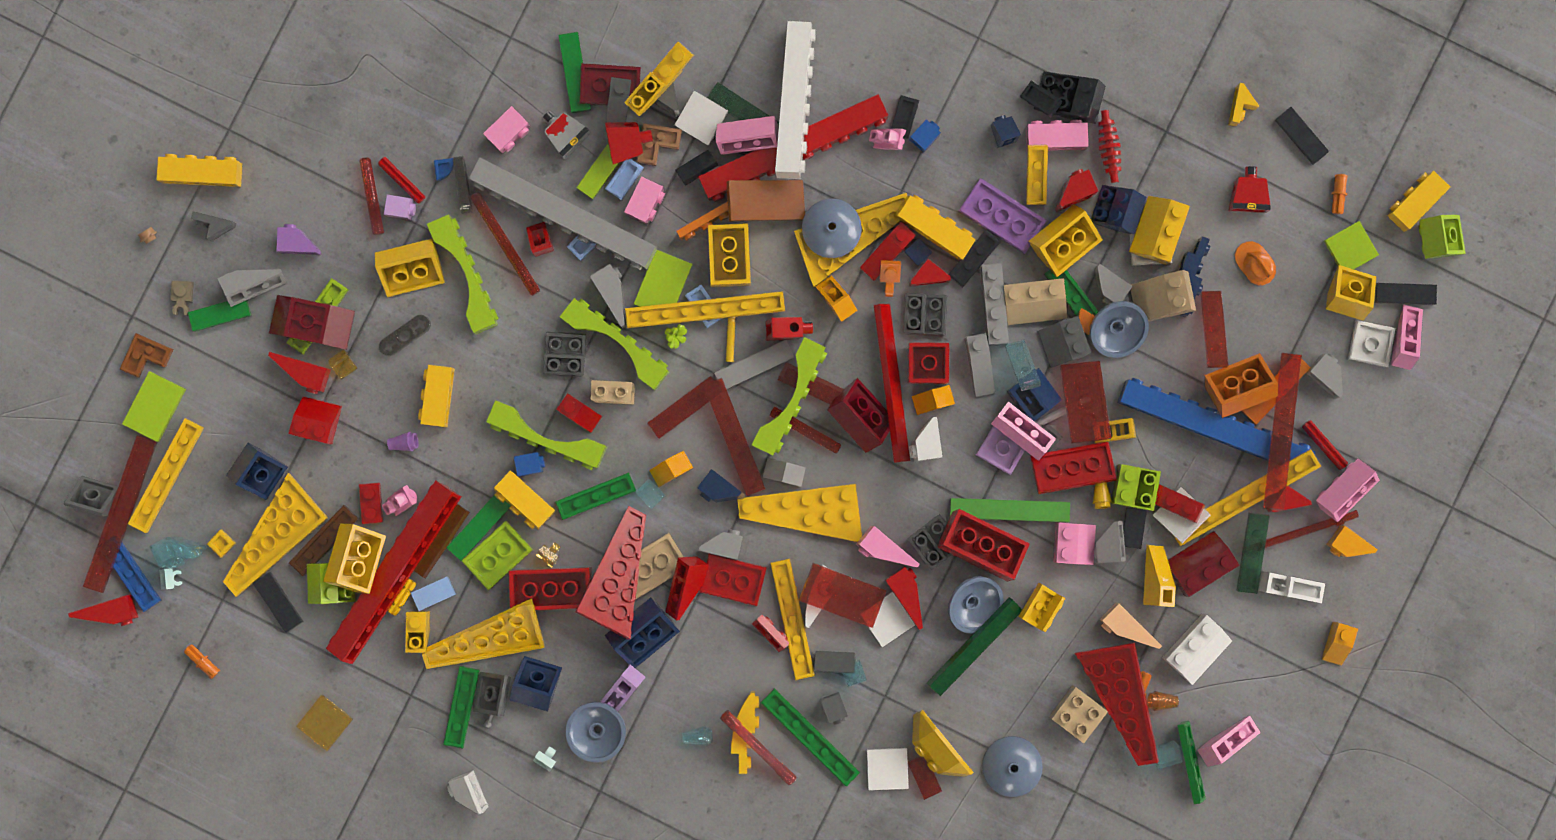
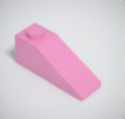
(1408, 338)
(879, 546)
(1228, 742)

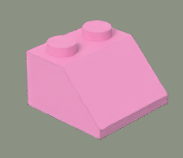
(1074, 543)

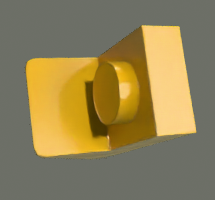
(1241, 99)

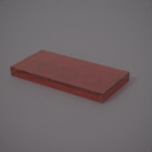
(1085, 402)
(842, 595)

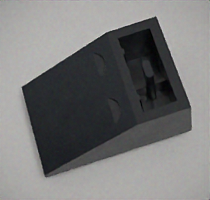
(1079, 95)

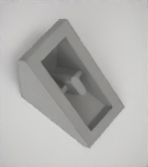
(784, 472)

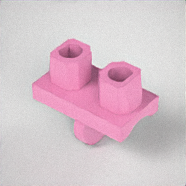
(887, 139)
(400, 501)

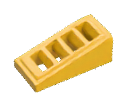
(1131, 427)

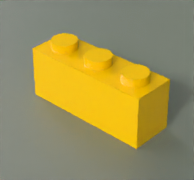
(1418, 200)
(436, 396)
(523, 501)

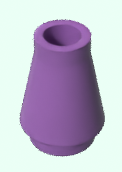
(404, 442)

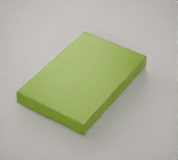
(663, 280)
(154, 406)
(497, 555)

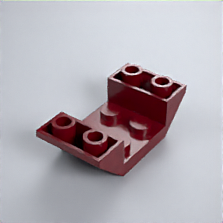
(312, 321)

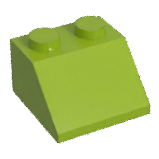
(1441, 236)

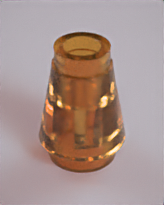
(1162, 701)

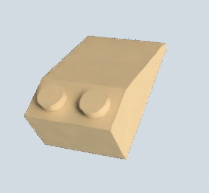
(1164, 295)

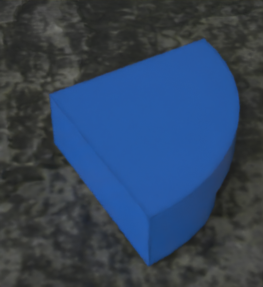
(443, 168)

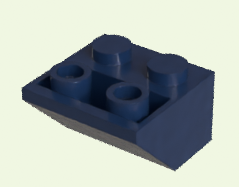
(1118, 209)
(1037, 400)

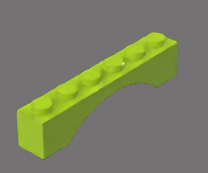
(479, 312)
(581, 319)
(508, 418)
(770, 435)

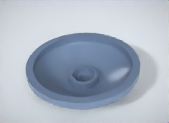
(831, 242)
(1126, 335)
(985, 600)
(587, 742)
(1002, 756)

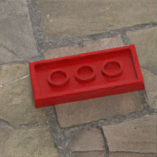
(1073, 468)

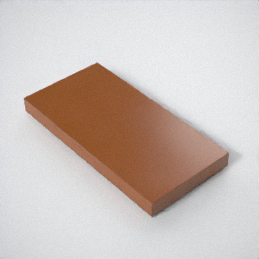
(765, 200)

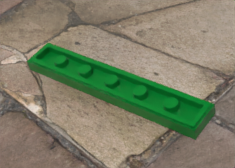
(810, 737)

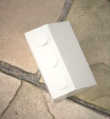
(927, 442)
(1197, 648)

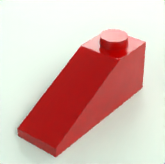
(888, 250)
(304, 373)
(686, 583)
(906, 591)
(114, 611)

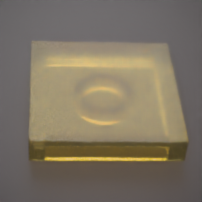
(324, 722)

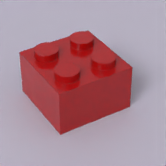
(928, 363)

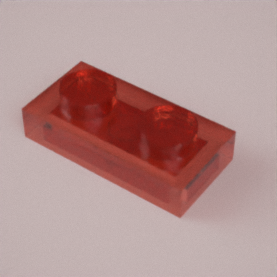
(924, 777)

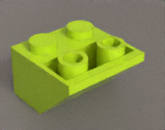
(1135, 487)
(322, 592)

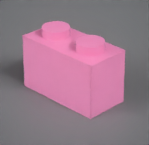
(507, 130)
(645, 200)

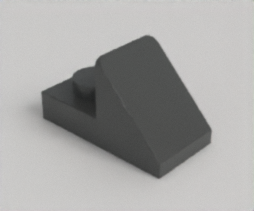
(216, 225)

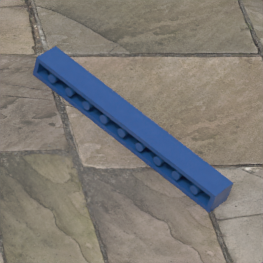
(1200, 420)

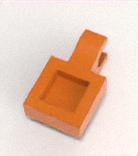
(889, 274)

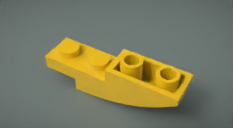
(659, 79)
(750, 722)

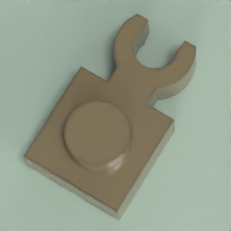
(181, 293)

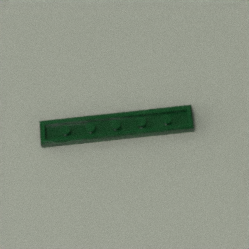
(974, 646)

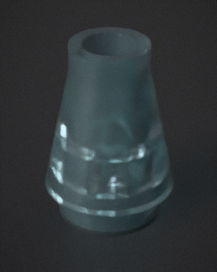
(699, 736)

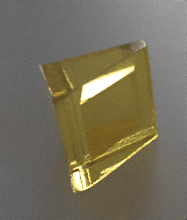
(342, 364)

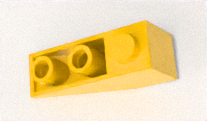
(1159, 582)

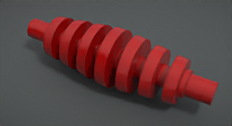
(1109, 146)

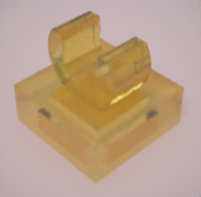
(549, 555)

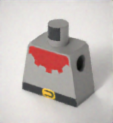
(564, 132)

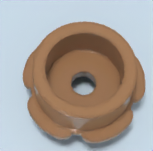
(147, 235)

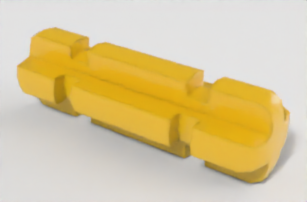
(402, 597)

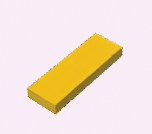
(1036, 174)

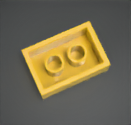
(729, 255)
(354, 558)

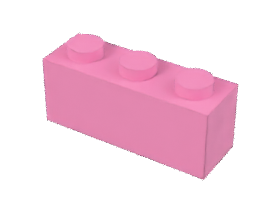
(747, 135)
(1058, 135)
(1023, 431)
(1347, 489)

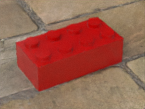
(983, 545)
(549, 587)

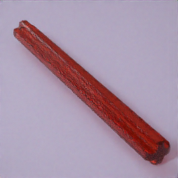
(505, 244)

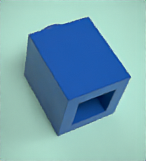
(925, 135)
(529, 464)

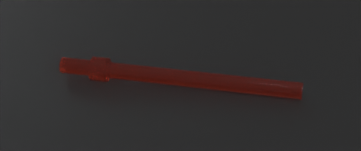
(1310, 529)

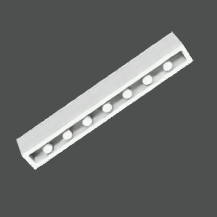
(794, 100)

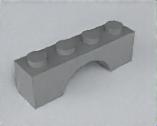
(994, 300)

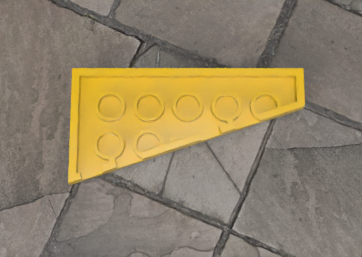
(875, 222)
(818, 511)
(281, 528)
(500, 635)

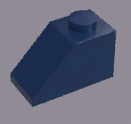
(1005, 131)
(718, 488)

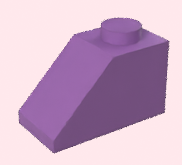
(294, 241)

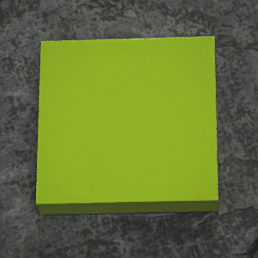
(1351, 246)

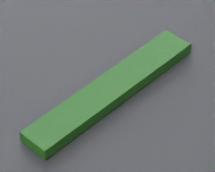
(1013, 509)

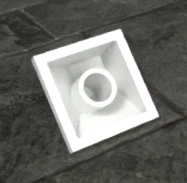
(468, 792)

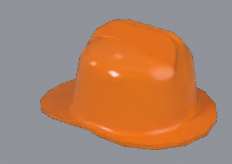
(1255, 263)

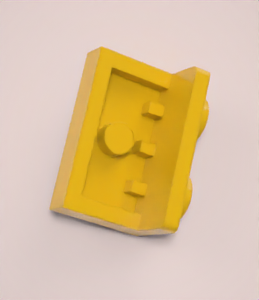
(1042, 607)

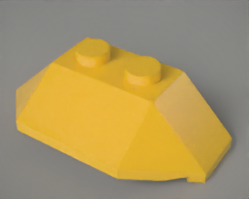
(936, 749)

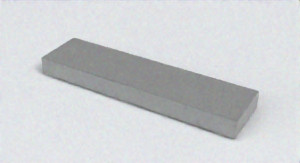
(755, 364)

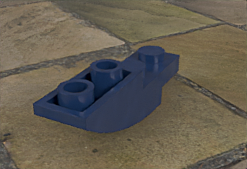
(1192, 263)

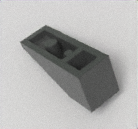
(618, 94)

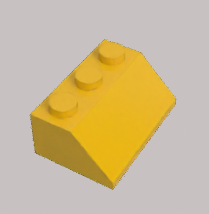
(1159, 229)
(1065, 240)
(409, 267)

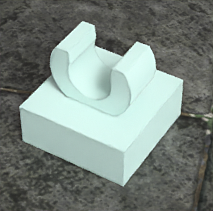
(167, 578)
(545, 759)

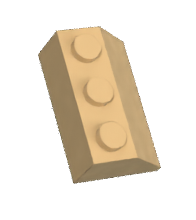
(1035, 301)

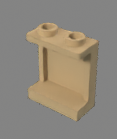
(613, 392)

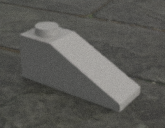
(246, 284)
(611, 289)
(980, 364)

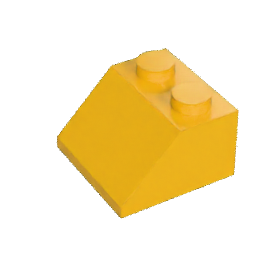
(1351, 293)

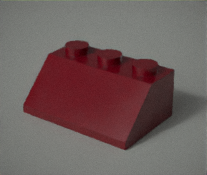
(861, 415)
(1201, 564)

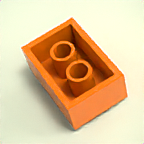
(1241, 385)

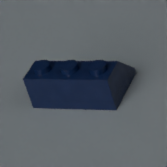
(649, 632)

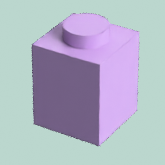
(399, 207)

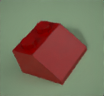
(1077, 189)
(315, 420)

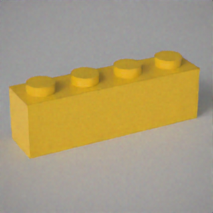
(199, 171)
(934, 227)

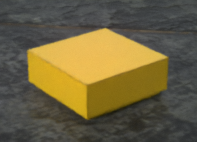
(221, 543)

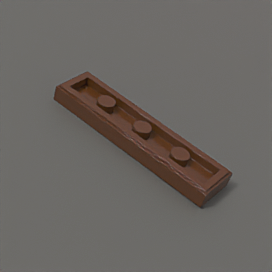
(322, 540)
(441, 541)

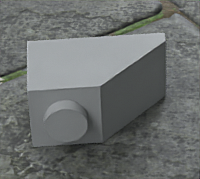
(1110, 286)
(1327, 374)
(724, 544)
(1111, 545)

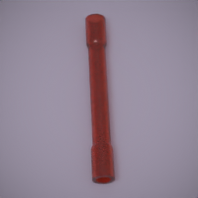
(736, 726)

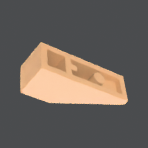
(1123, 624)

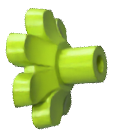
(675, 336)

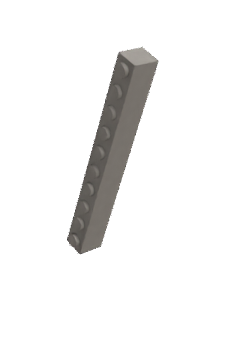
(562, 213)

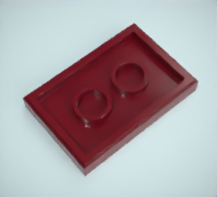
(597, 79)

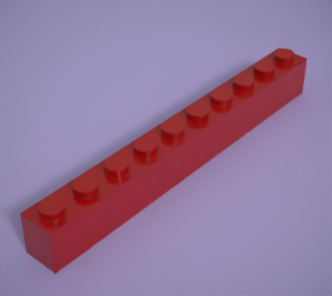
(820, 137)
(393, 572)

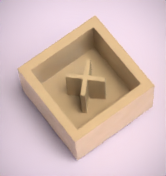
(1078, 714)

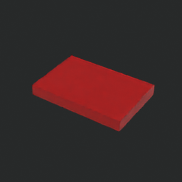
(733, 579)

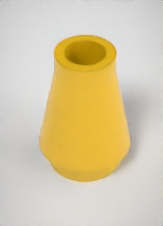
(1101, 496)

